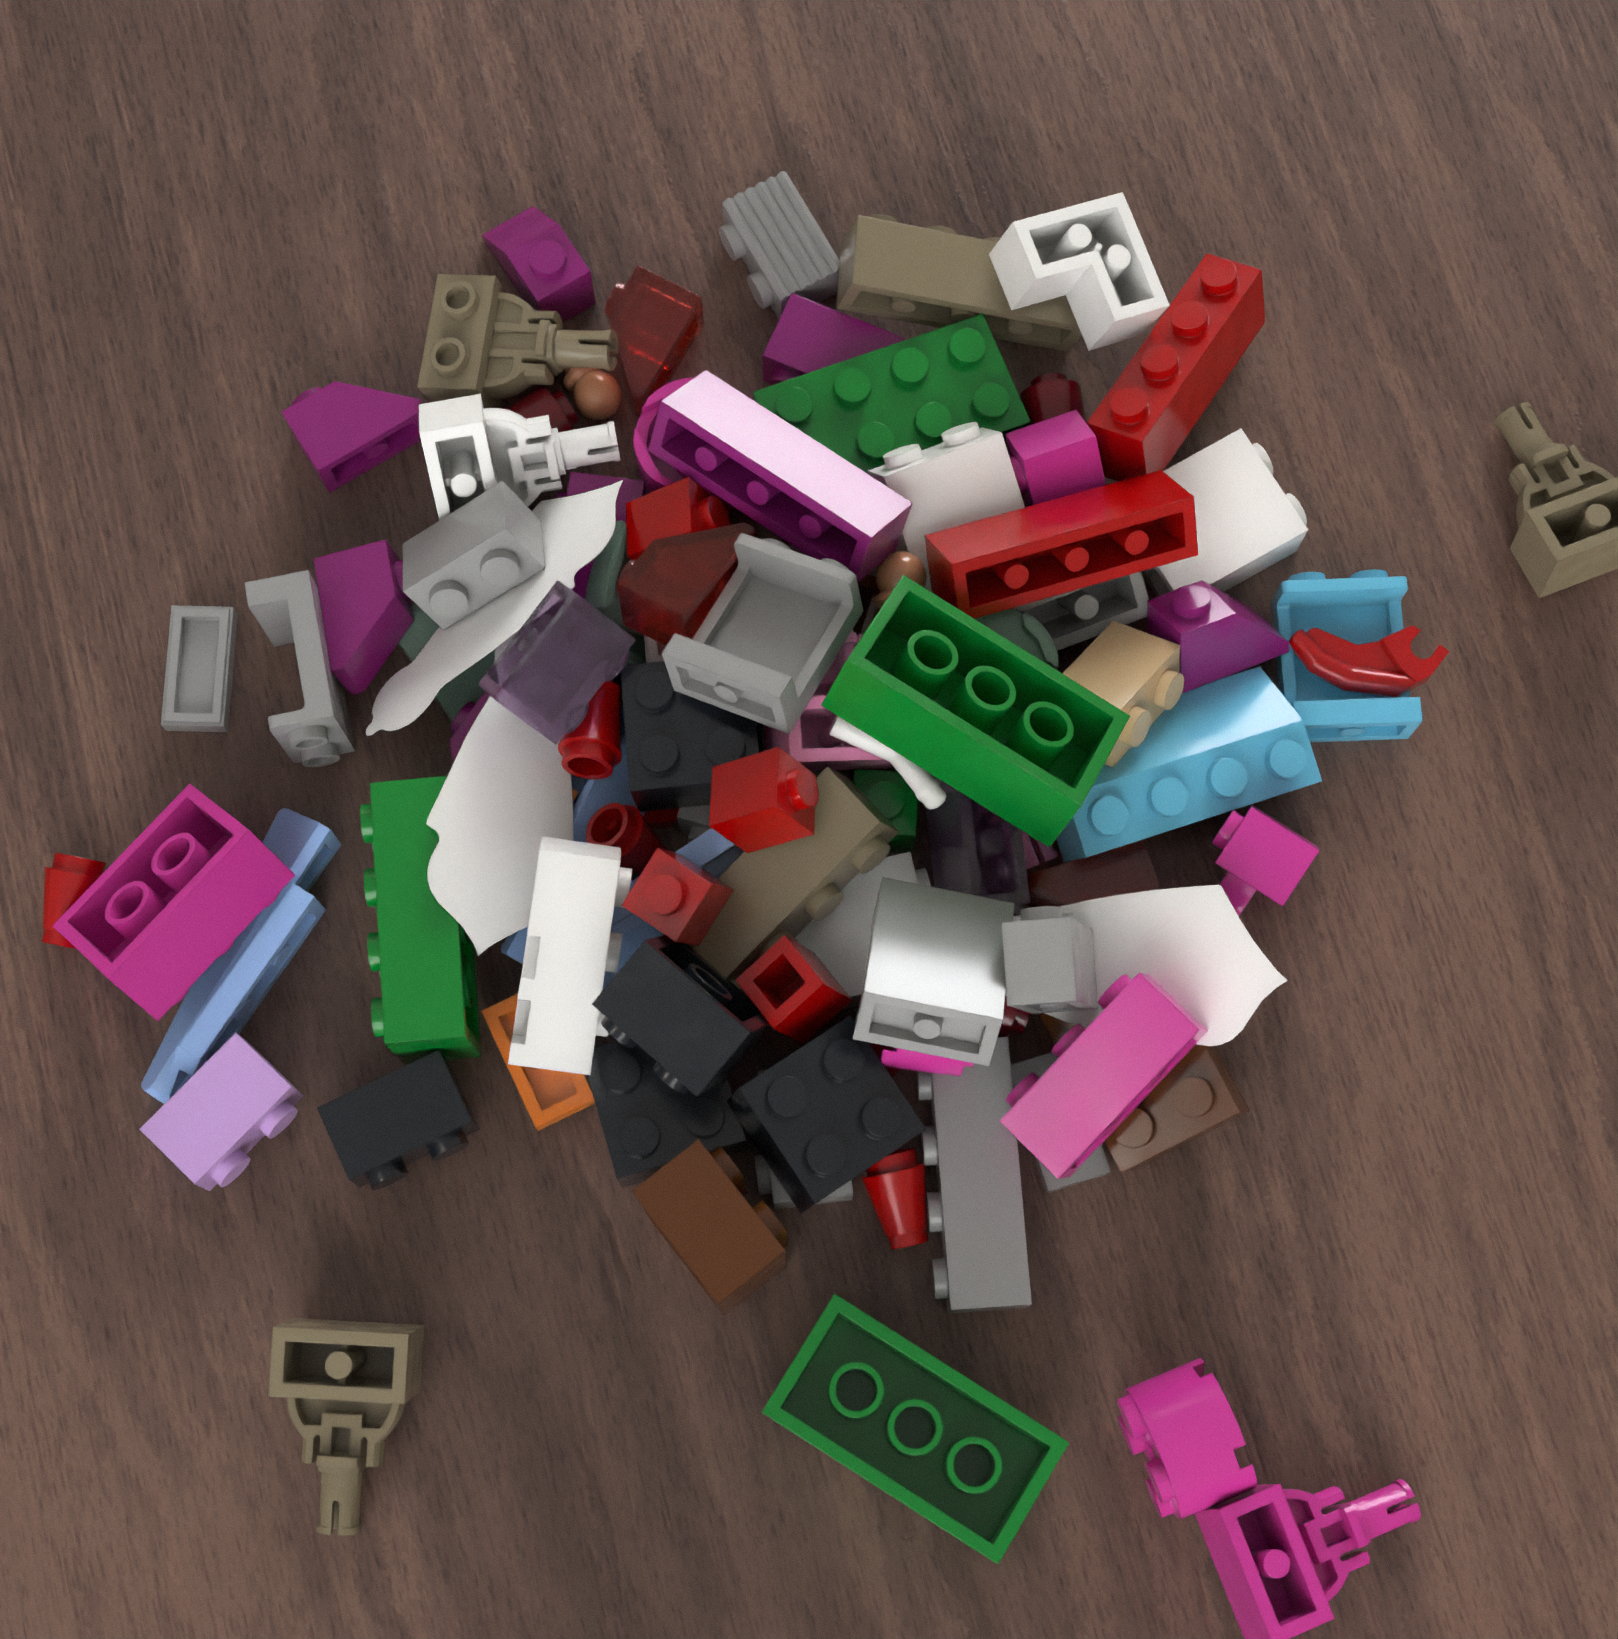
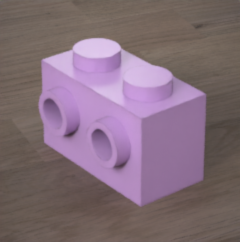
(223, 1114)

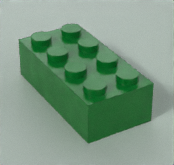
(902, 394)
(976, 711)
(419, 947)
(915, 1428)

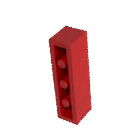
(1179, 368)
(1062, 544)

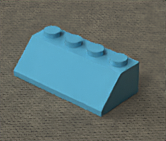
(1199, 760)

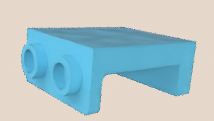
(1361, 612)

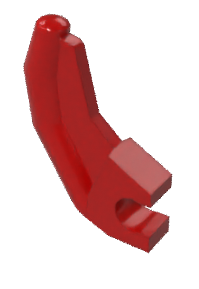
(1368, 668)

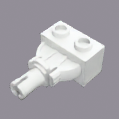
(479, 447)

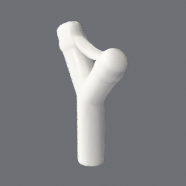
(924, 785)

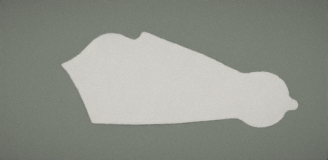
(573, 535)
(491, 823)
(1188, 945)

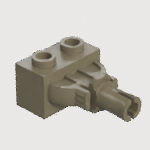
(499, 343)
(1561, 509)
(344, 1398)

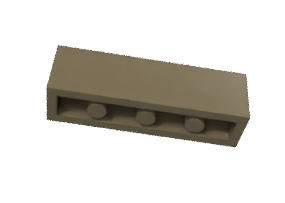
(939, 280)
(797, 880)

